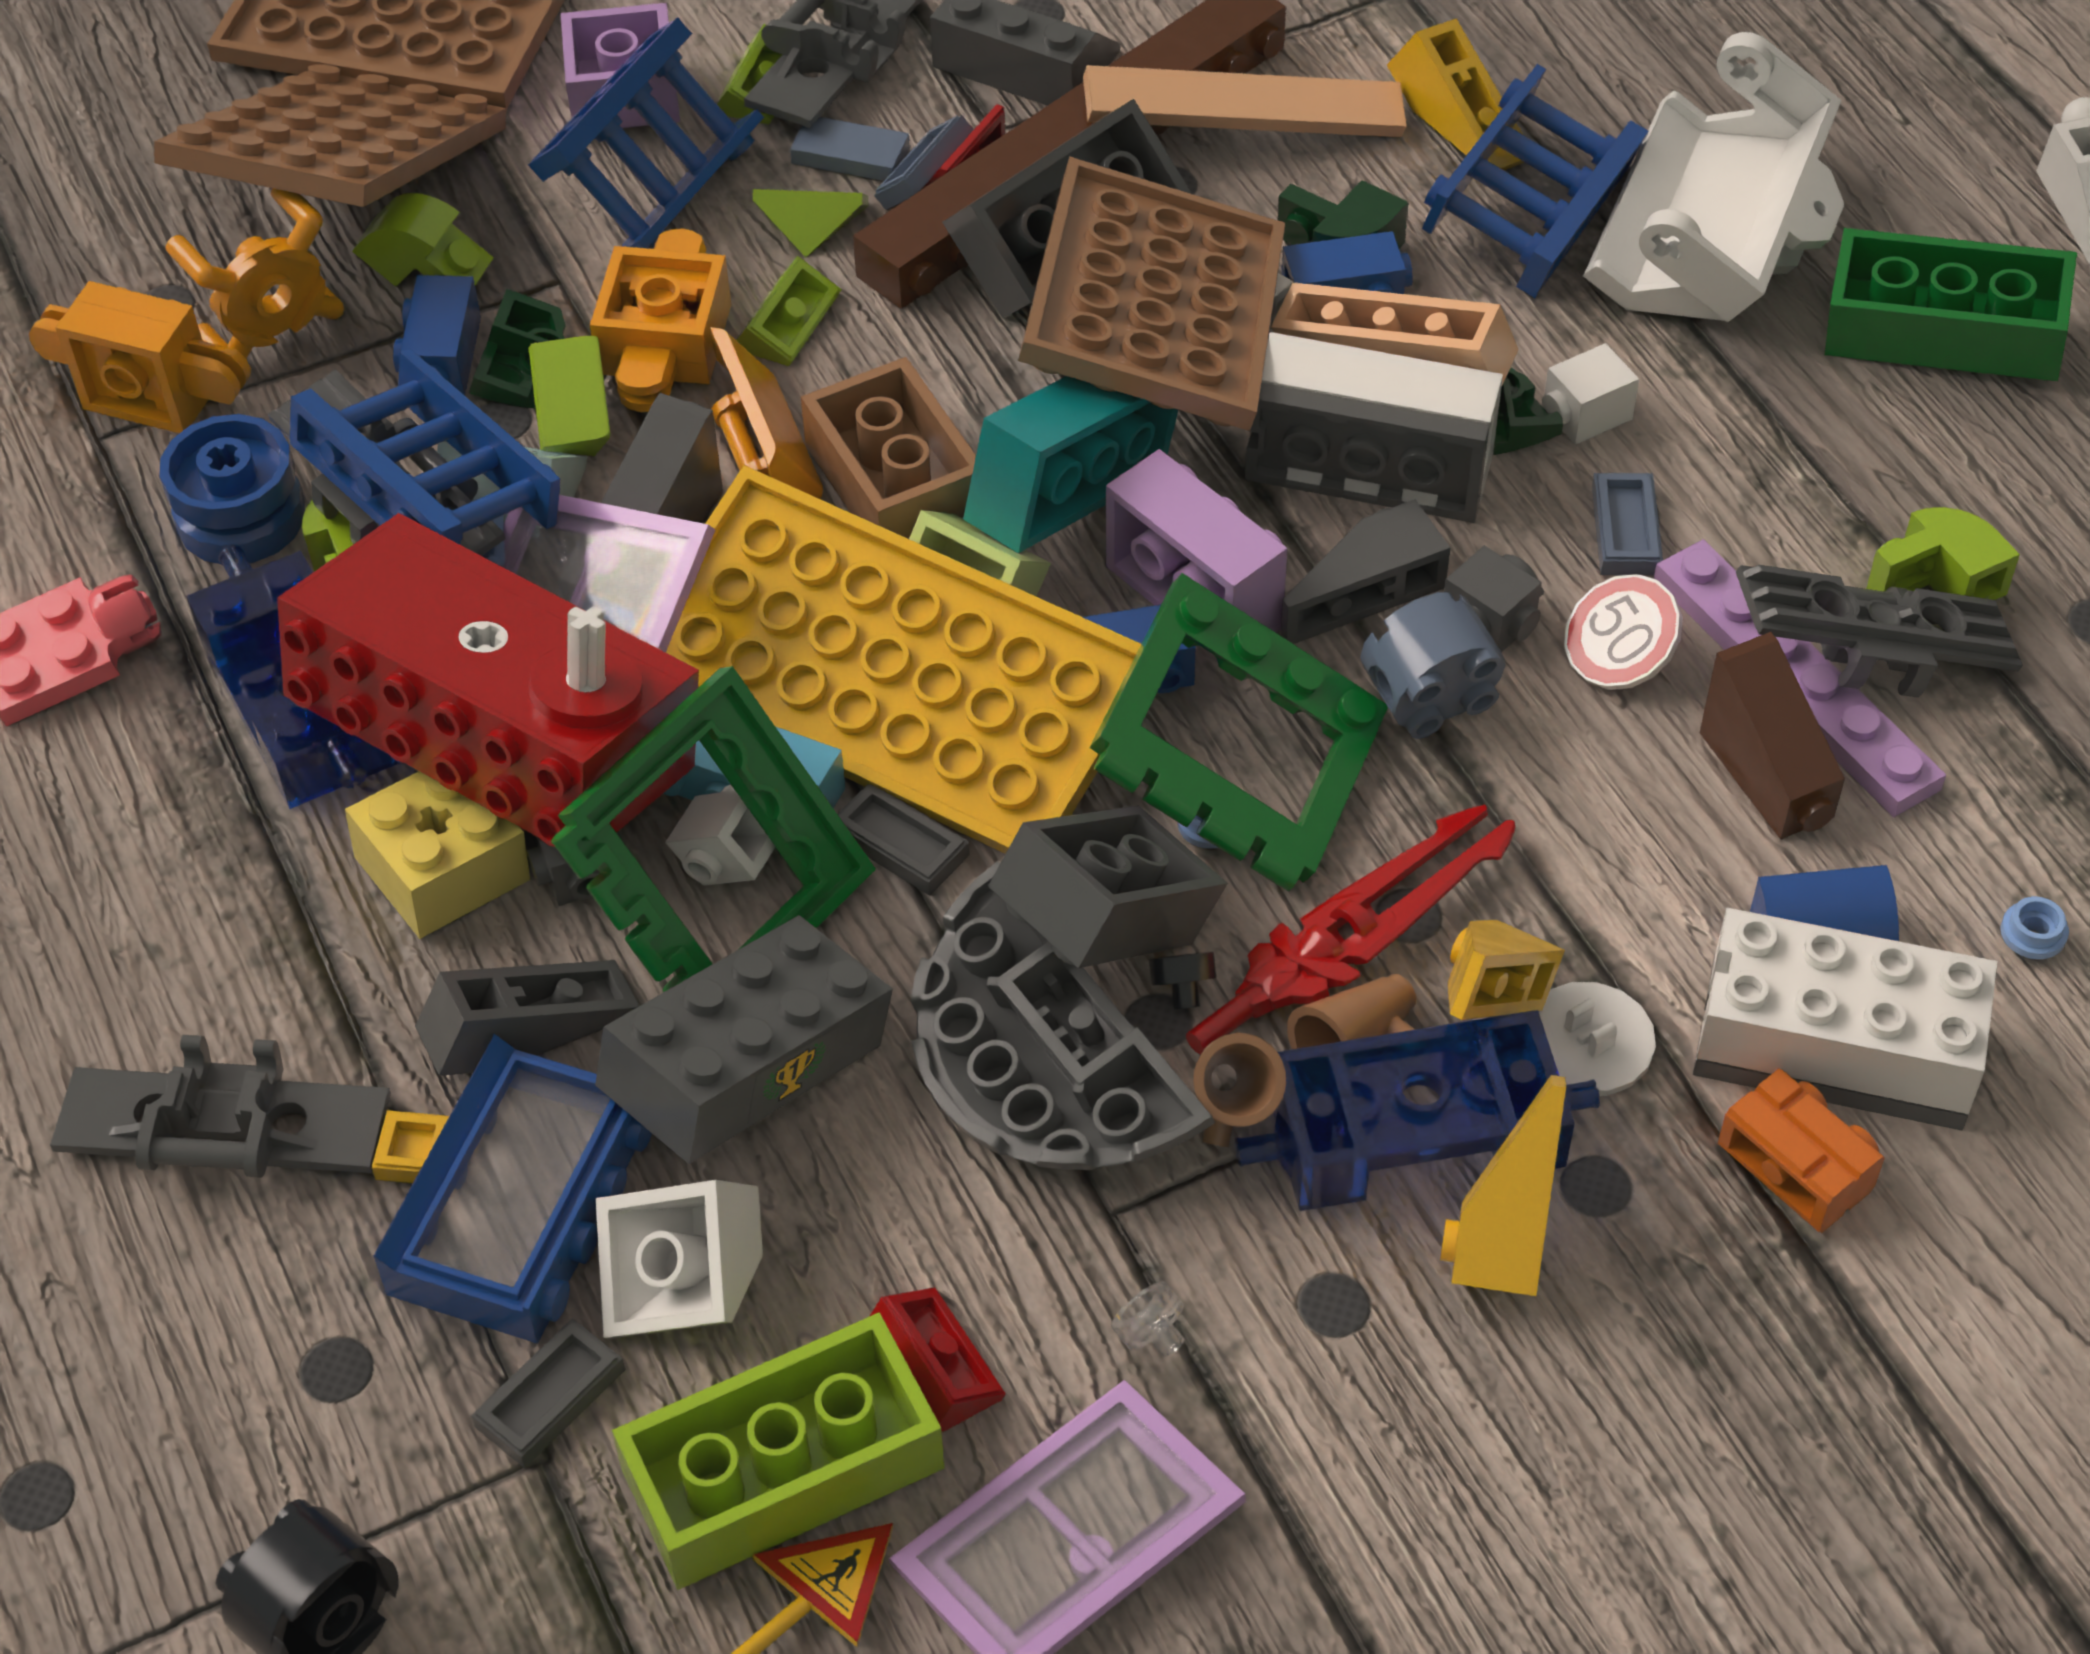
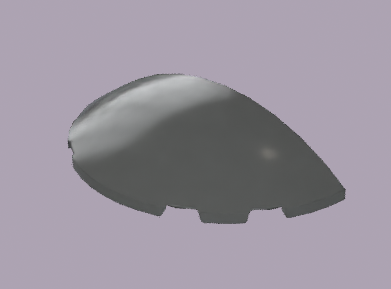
(1036, 1050)

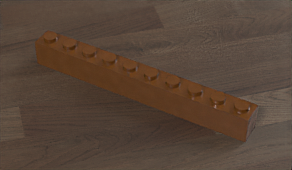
(910, 247)

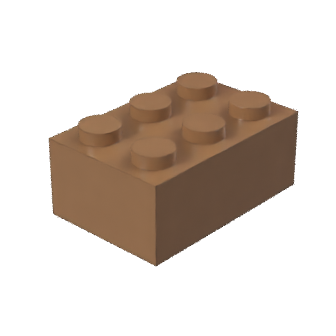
(888, 447)

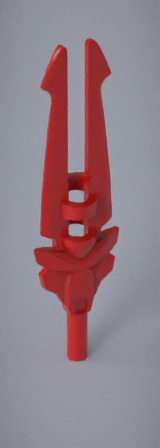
(1317, 958)

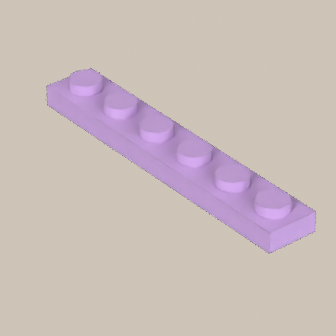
(1855, 729)

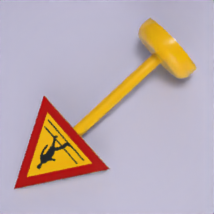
(828, 1576)

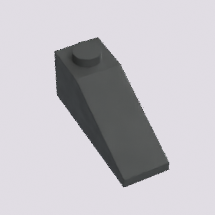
(1372, 569)
(523, 1005)

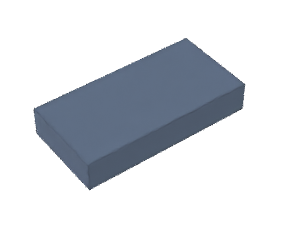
(850, 148)
(923, 161)
(1626, 523)

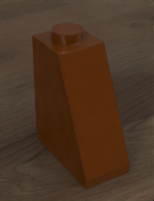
(1770, 737)

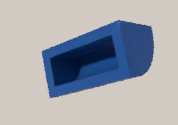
(1840, 899)

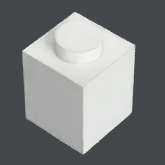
(1591, 393)

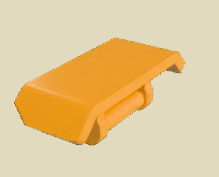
(762, 402)

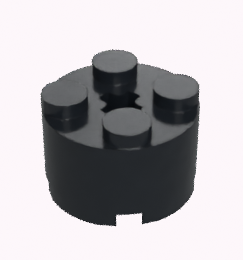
(306, 1586)

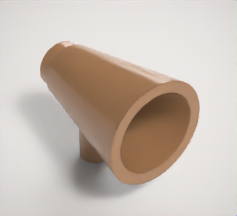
(1354, 1013)
(1257, 1087)

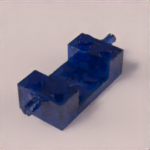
(242, 640)
(1350, 1113)

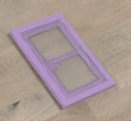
(613, 559)
(1068, 1529)

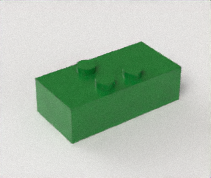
(1951, 304)

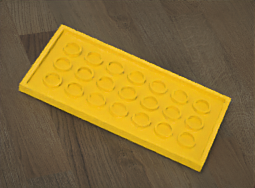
(902, 659)

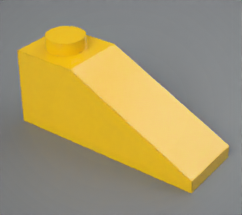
(1450, 87)
(1500, 971)
(1507, 1208)

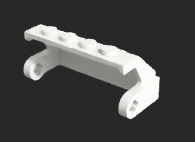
(1723, 194)

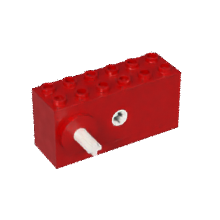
(475, 674)

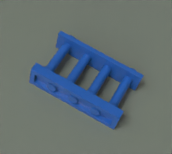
(601, 122)
(1562, 219)
(382, 489)

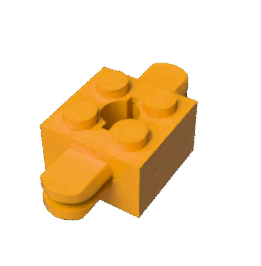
(659, 316)
(138, 356)

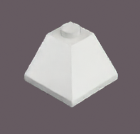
(676, 1256)

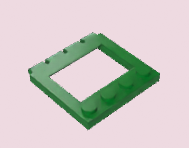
(769, 783)
(1188, 788)

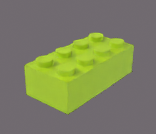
(779, 1450)

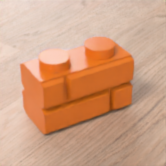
(1801, 1149)

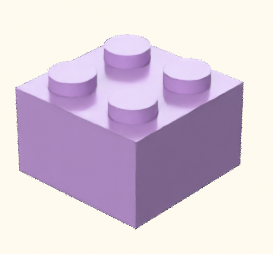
(600, 43)

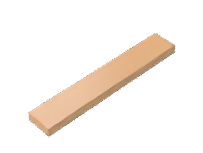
(1248, 101)

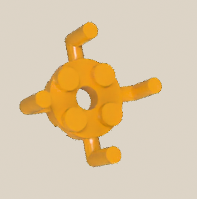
(256, 269)

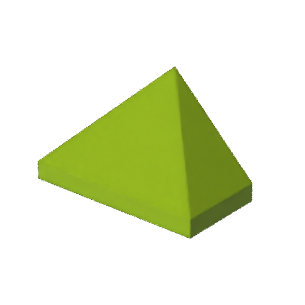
(809, 216)

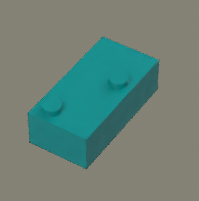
(1054, 455)

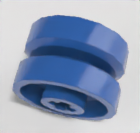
(231, 487)

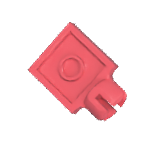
(69, 642)

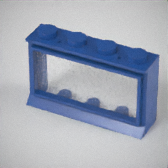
(510, 1194)

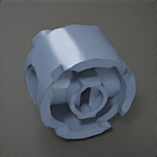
(1434, 663)

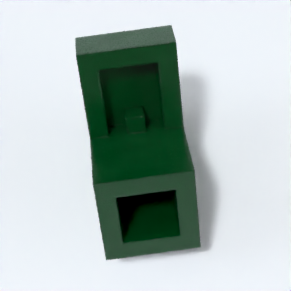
(1360, 213)

